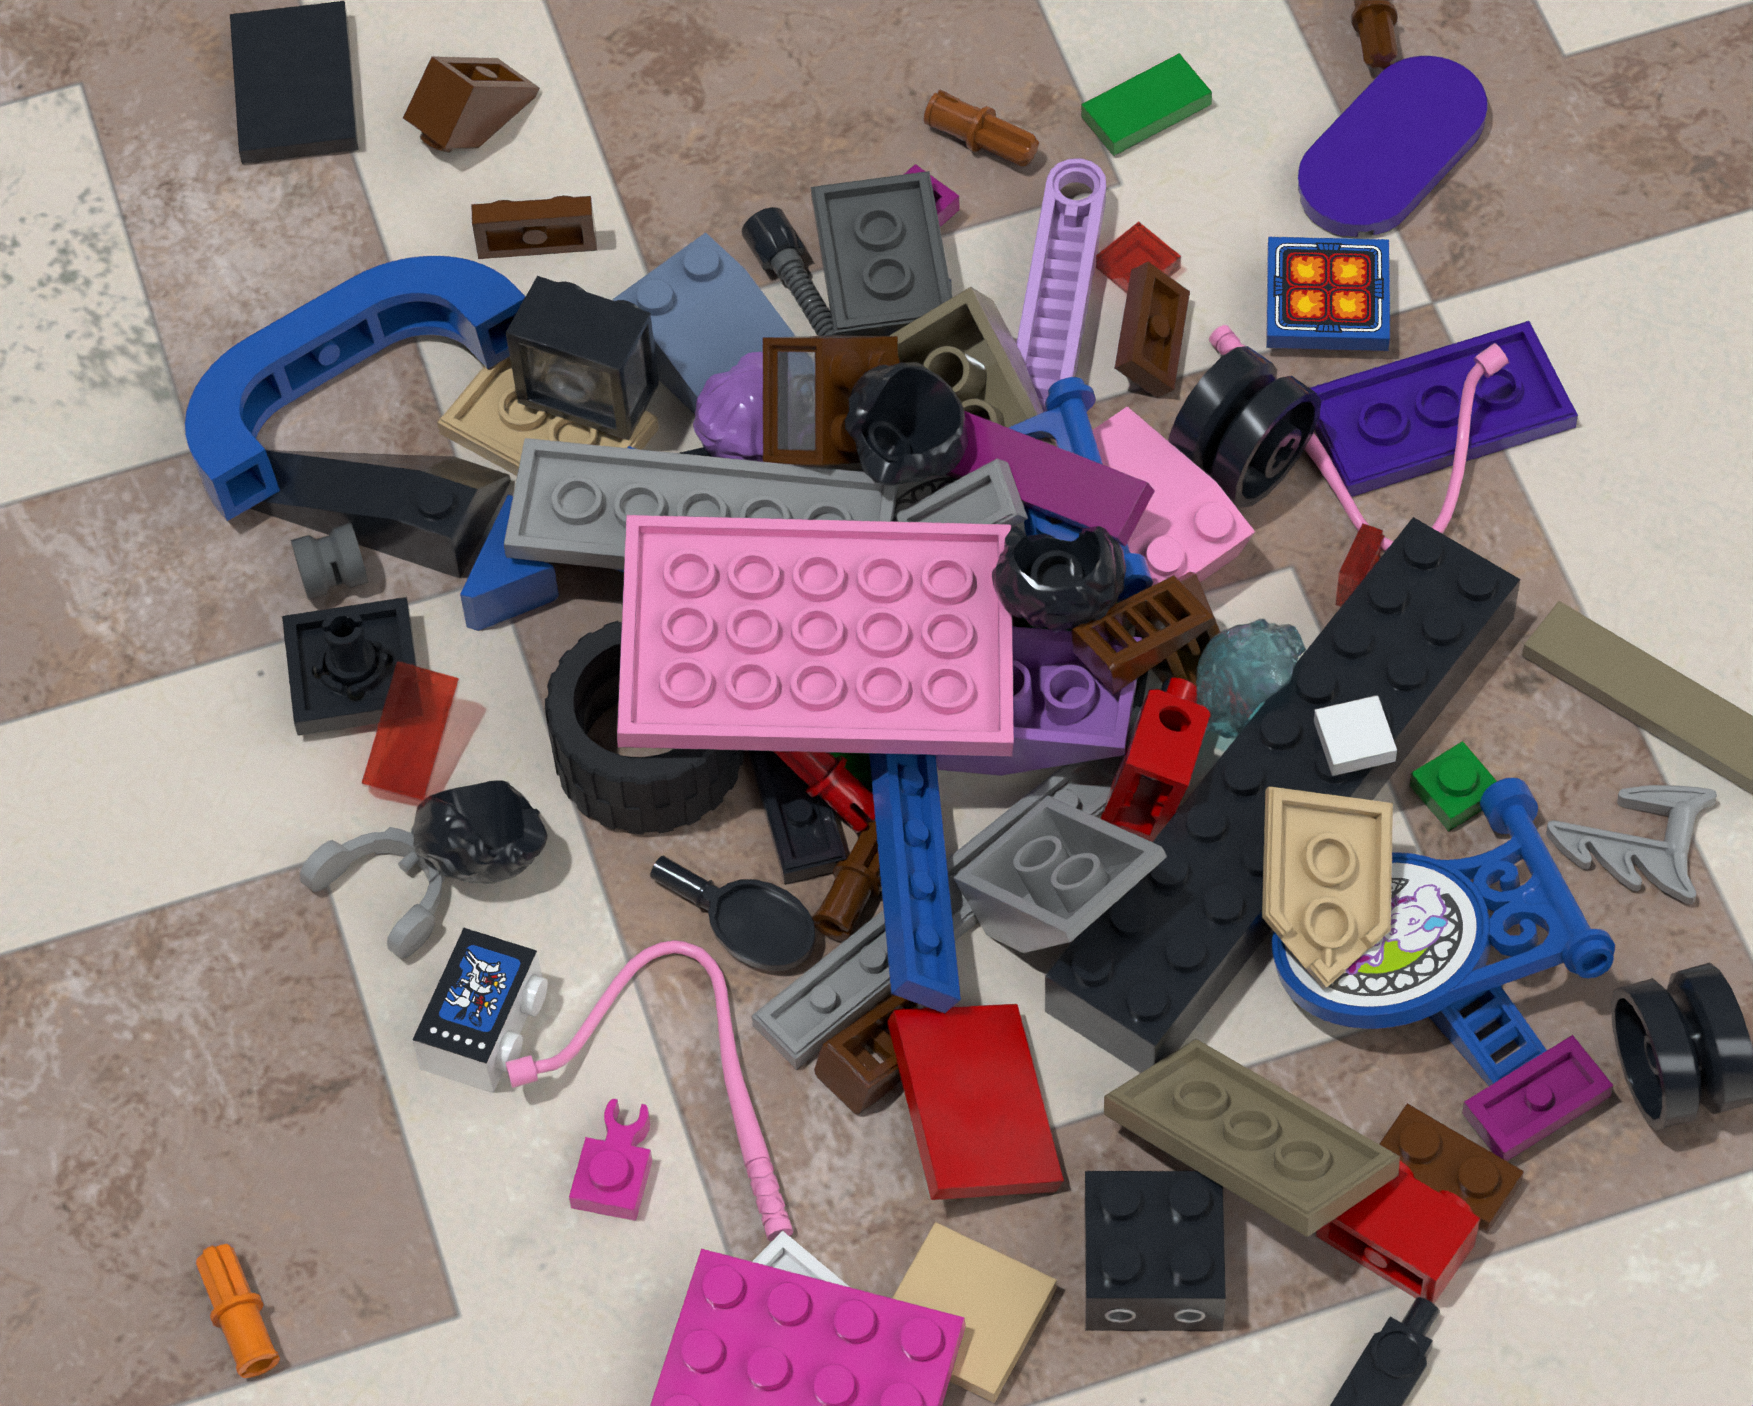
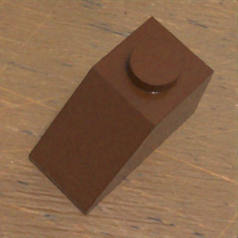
(466, 101)

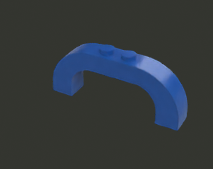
(323, 340)

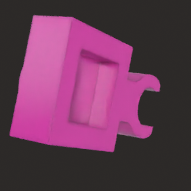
(613, 1171)

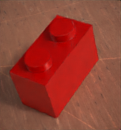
(1407, 1234)

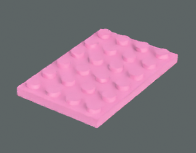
(814, 637)

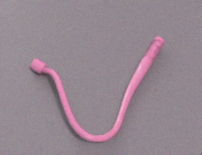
(1486, 363)
(751, 1141)

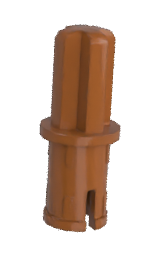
(980, 128)

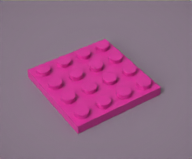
(801, 1341)

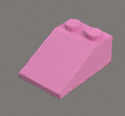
(1188, 518)

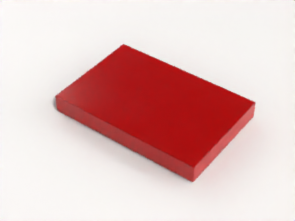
(974, 1102)

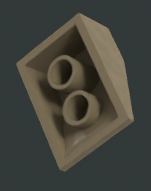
(975, 356)

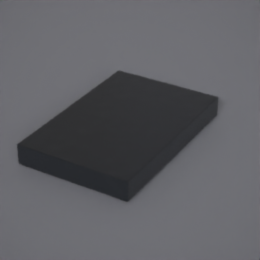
(293, 82)

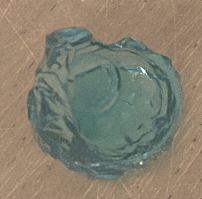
(1243, 670)

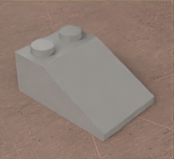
(1053, 875)

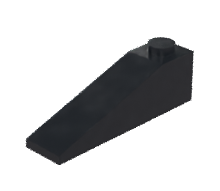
(397, 504)

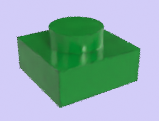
(1452, 785)

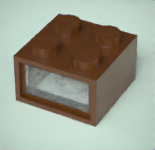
(809, 392)

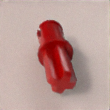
(833, 784)

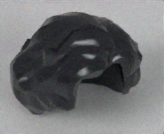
(906, 424)
(1059, 580)
(479, 832)

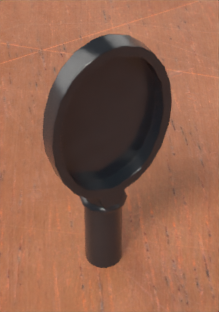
(748, 916)

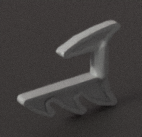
(1659, 861)

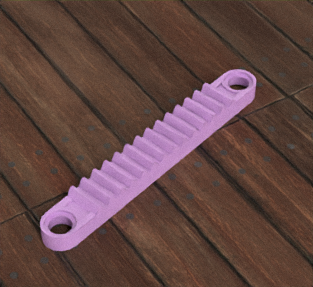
(1061, 275)

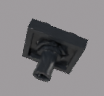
(347, 646)

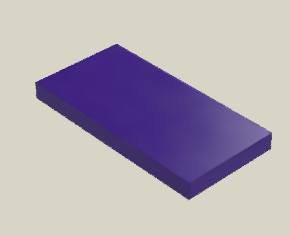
(1406, 412)

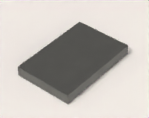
(880, 252)

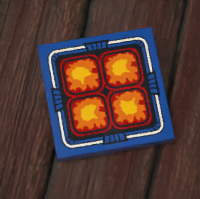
(1328, 293)

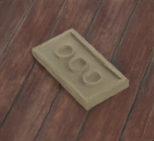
(1252, 1137)

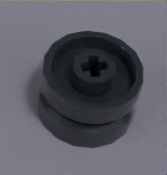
(1246, 425)
(1683, 1045)

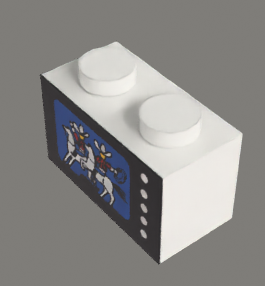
(480, 1010)

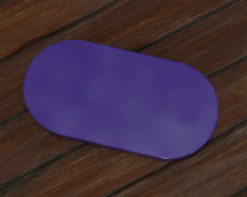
(1392, 146)

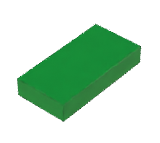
(1146, 104)

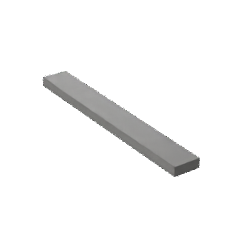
(857, 971)

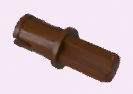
(1375, 25)
(853, 886)

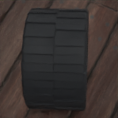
(619, 789)

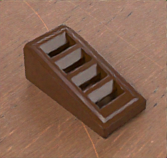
(1123, 667)
(851, 1070)

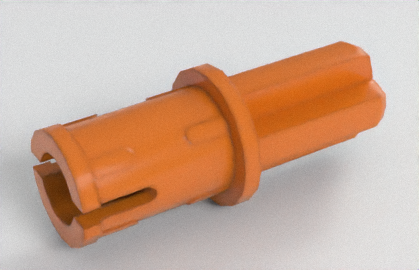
(237, 1311)

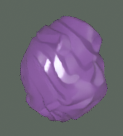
(732, 411)

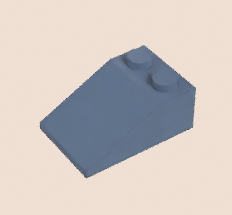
(703, 316)

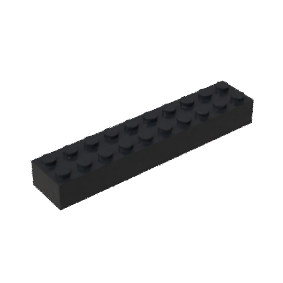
(1192, 923)

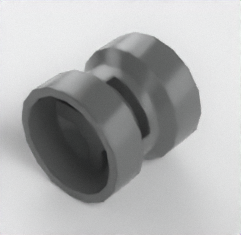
(329, 561)

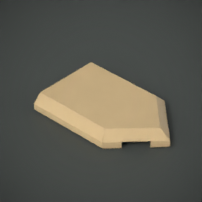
(1327, 877)

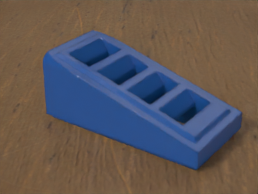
(1477, 1053)

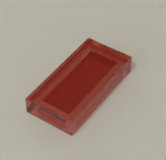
(410, 731)

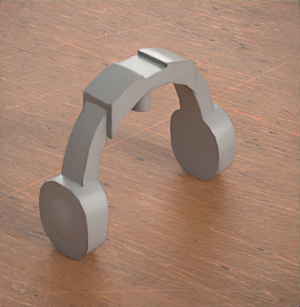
(333, 859)

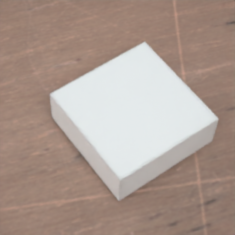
(1355, 735)

